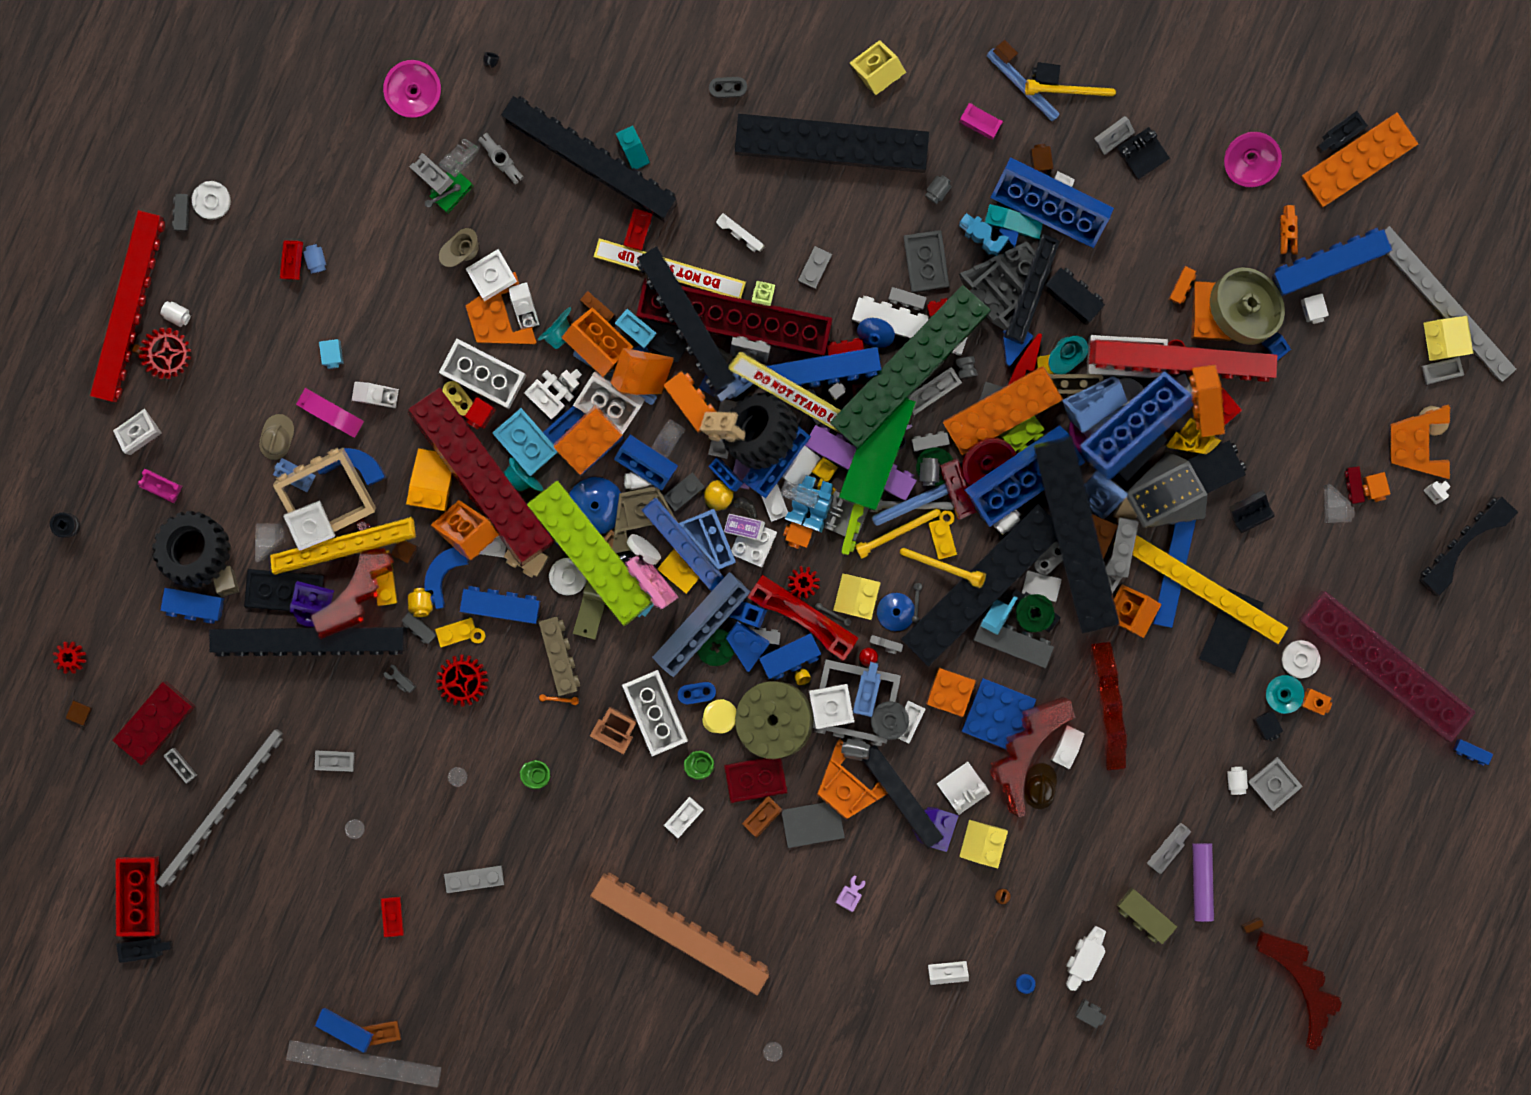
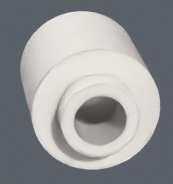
(175, 314)
(1008, 522)
(1237, 780)

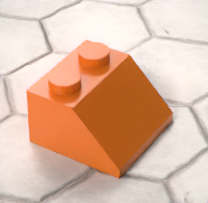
(1135, 610)

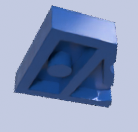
(746, 644)

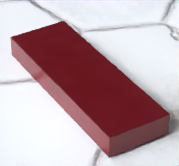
(956, 488)

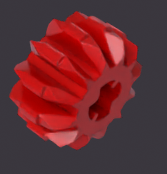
(809, 579)
(69, 665)

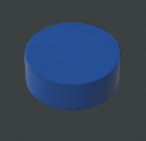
(1025, 983)

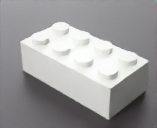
(1128, 371)
(482, 373)
(655, 712)

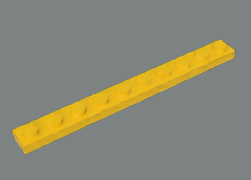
(1208, 590)

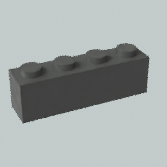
(1016, 644)

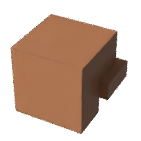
(614, 730)

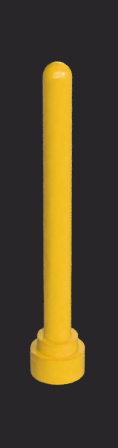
(1033, 87)
(864, 548)
(976, 578)

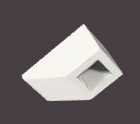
(523, 305)
(375, 394)

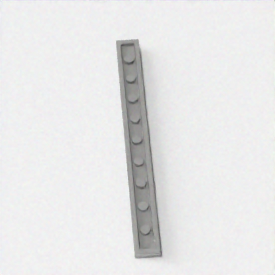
(1446, 305)
(216, 814)

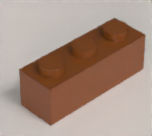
(590, 301)

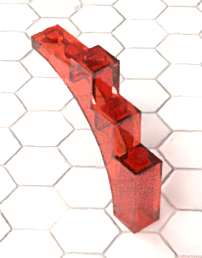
(347, 608)
(1111, 705)
(1021, 746)
(1310, 979)

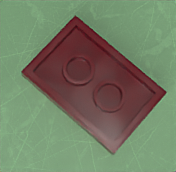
(755, 779)

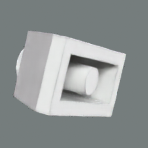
(1068, 747)

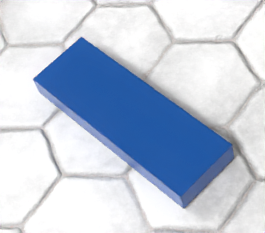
(344, 1030)

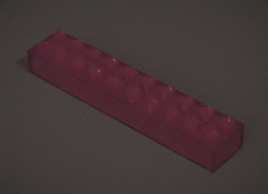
(1386, 666)

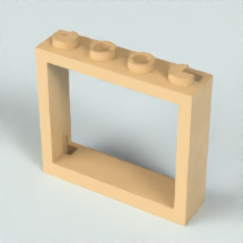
(318, 463)

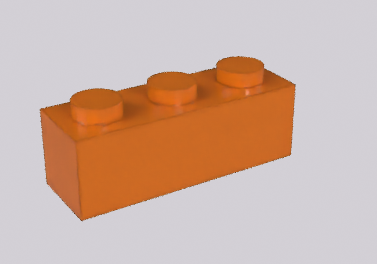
(1182, 285)

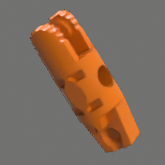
(1290, 221)

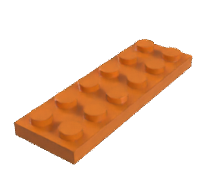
(1359, 160)
(1003, 409)

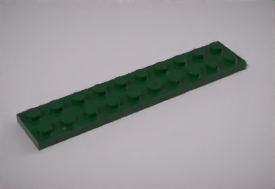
(910, 367)

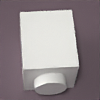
(1315, 308)

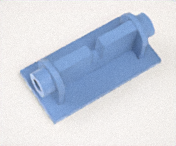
(287, 467)

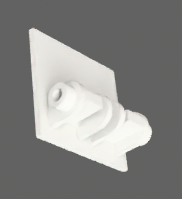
(754, 550)
(963, 788)

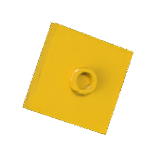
(678, 571)

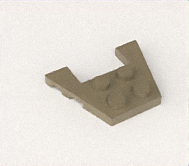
(630, 515)

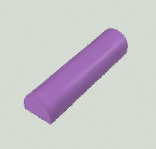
(1203, 882)

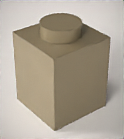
(226, 583)

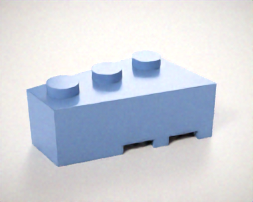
(1095, 403)
(710, 538)

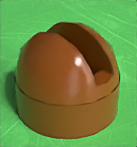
(998, 895)

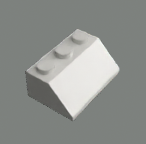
(616, 405)

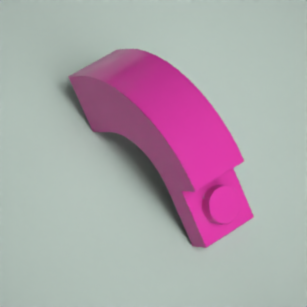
(329, 412)

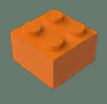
(950, 692)

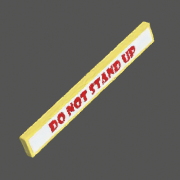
(684, 273)
(784, 389)

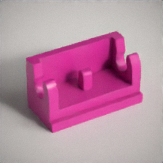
(980, 121)
(159, 485)

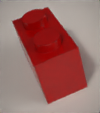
(479, 414)

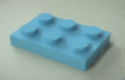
(525, 442)

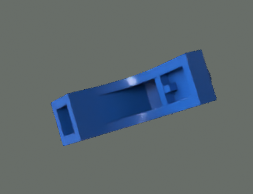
(367, 465)
(438, 568)

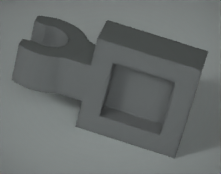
(403, 682)

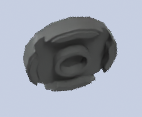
(889, 720)

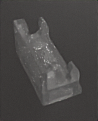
(459, 158)

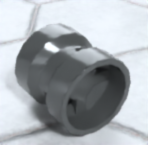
(966, 367)

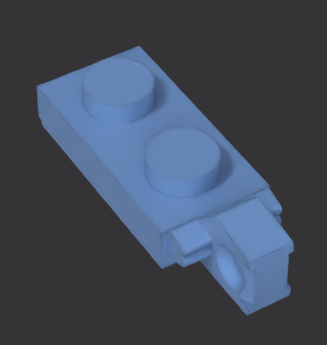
(733, 389)
(867, 691)

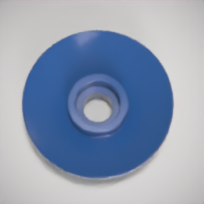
(876, 332)
(885, 611)

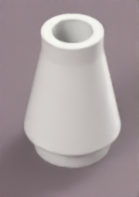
(633, 482)

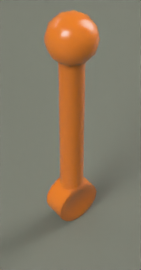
(574, 700)

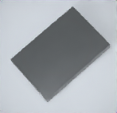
(926, 261)
(811, 824)

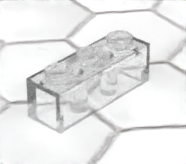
(799, 494)

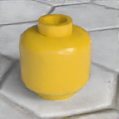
(420, 602)

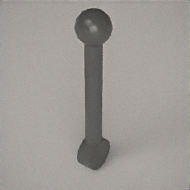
(428, 203)
(917, 586)
(847, 621)

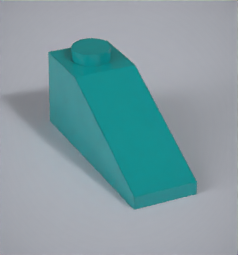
(1009, 219)

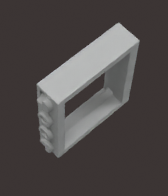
(856, 735)

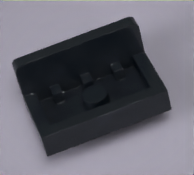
(1251, 511)

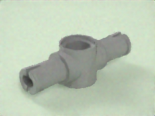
(493, 151)

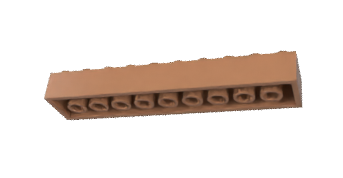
(680, 933)

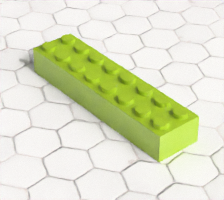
(590, 553)

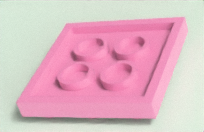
(651, 581)

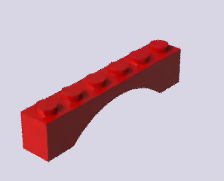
(774, 597)

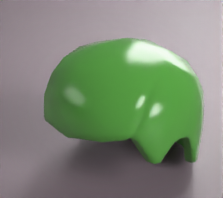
(699, 765)
(535, 774)

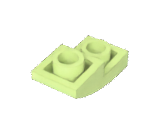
(763, 293)

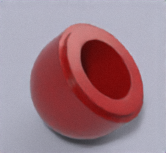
(868, 655)

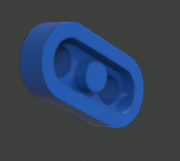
(696, 693)

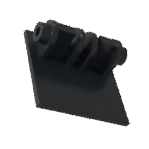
(1143, 152)

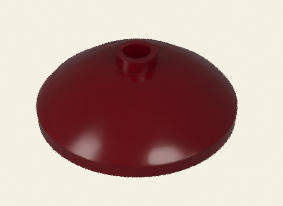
(994, 449)

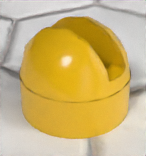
(802, 677)

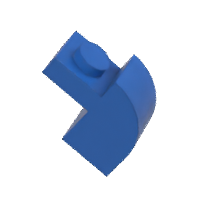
(749, 614)

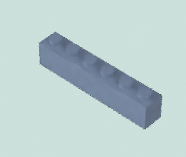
(701, 624)

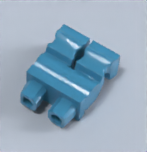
(981, 233)
(819, 513)

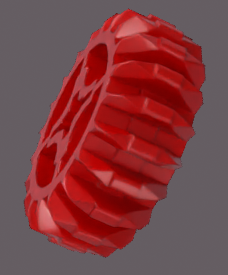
(164, 346)
(465, 689)

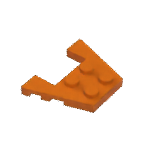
(492, 323)
(1411, 442)
(843, 790)

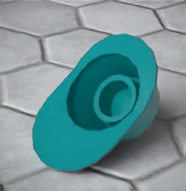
(557, 330)
(1068, 354)
(520, 478)

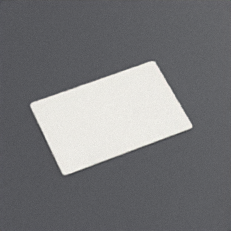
(1042, 584)

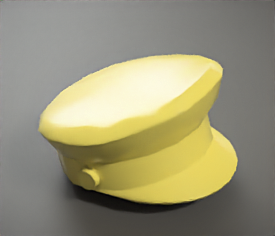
(719, 716)

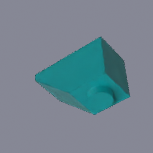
(632, 147)

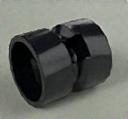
(64, 525)

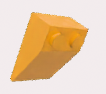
(429, 482)

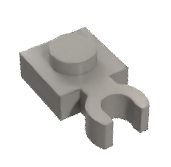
(891, 646)

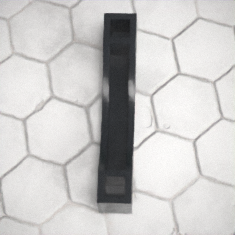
(1440, 574)

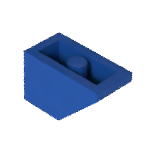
(1013, 349)

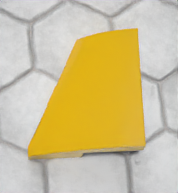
(1191, 440)

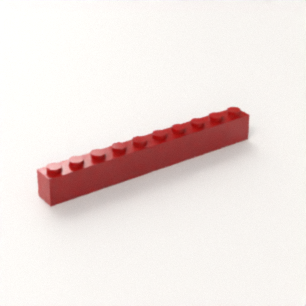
(127, 306)
(1181, 359)

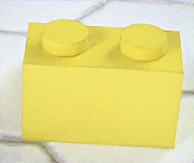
(878, 67)
(1448, 338)
(856, 596)
(983, 843)

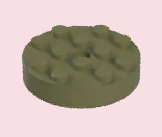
(1247, 306)
(755, 723)

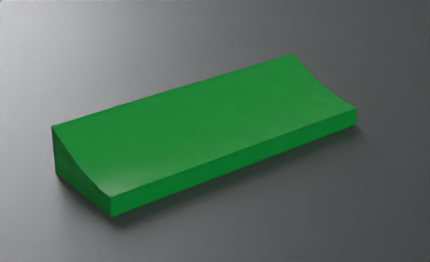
(875, 459)

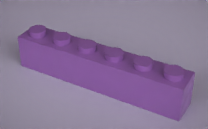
(840, 452)

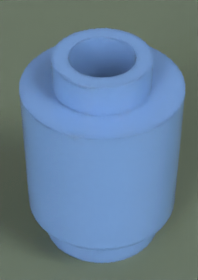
(314, 259)

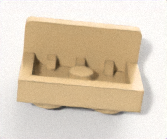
(721, 426)

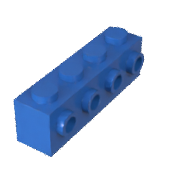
(765, 479)
(500, 606)

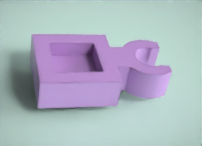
(849, 896)

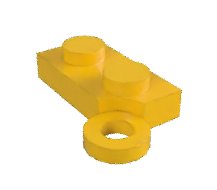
(942, 536)
(458, 632)

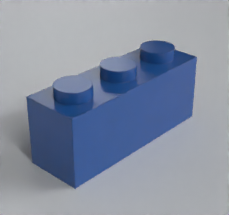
(646, 462)
(192, 605)
(790, 657)

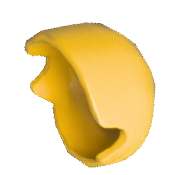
(718, 495)

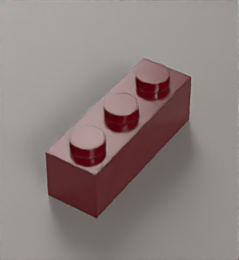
(1354, 485)

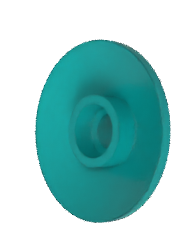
(1294, 696)

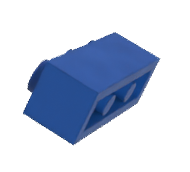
(726, 474)
(1472, 752)

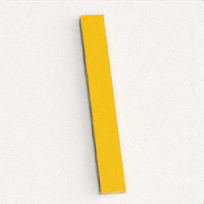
(343, 546)

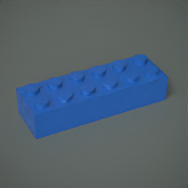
(1052, 202)
(1333, 262)
(831, 368)
(1136, 425)
(1011, 482)

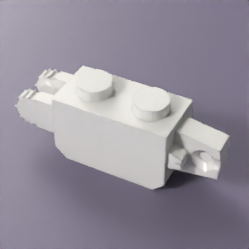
(1086, 959)

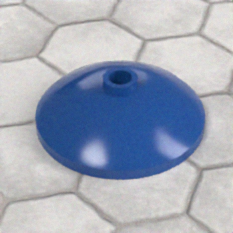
(605, 494)

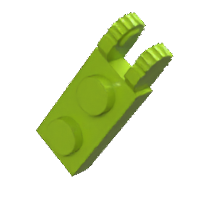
(853, 527)

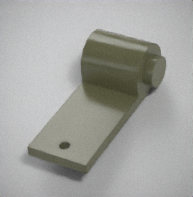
(589, 613)

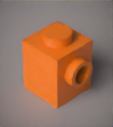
(1376, 487)
(797, 535)
(1316, 702)

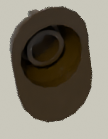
(1040, 786)

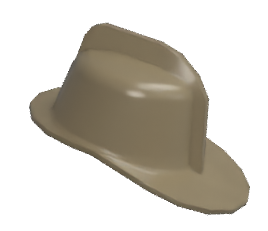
(459, 248)
(276, 436)

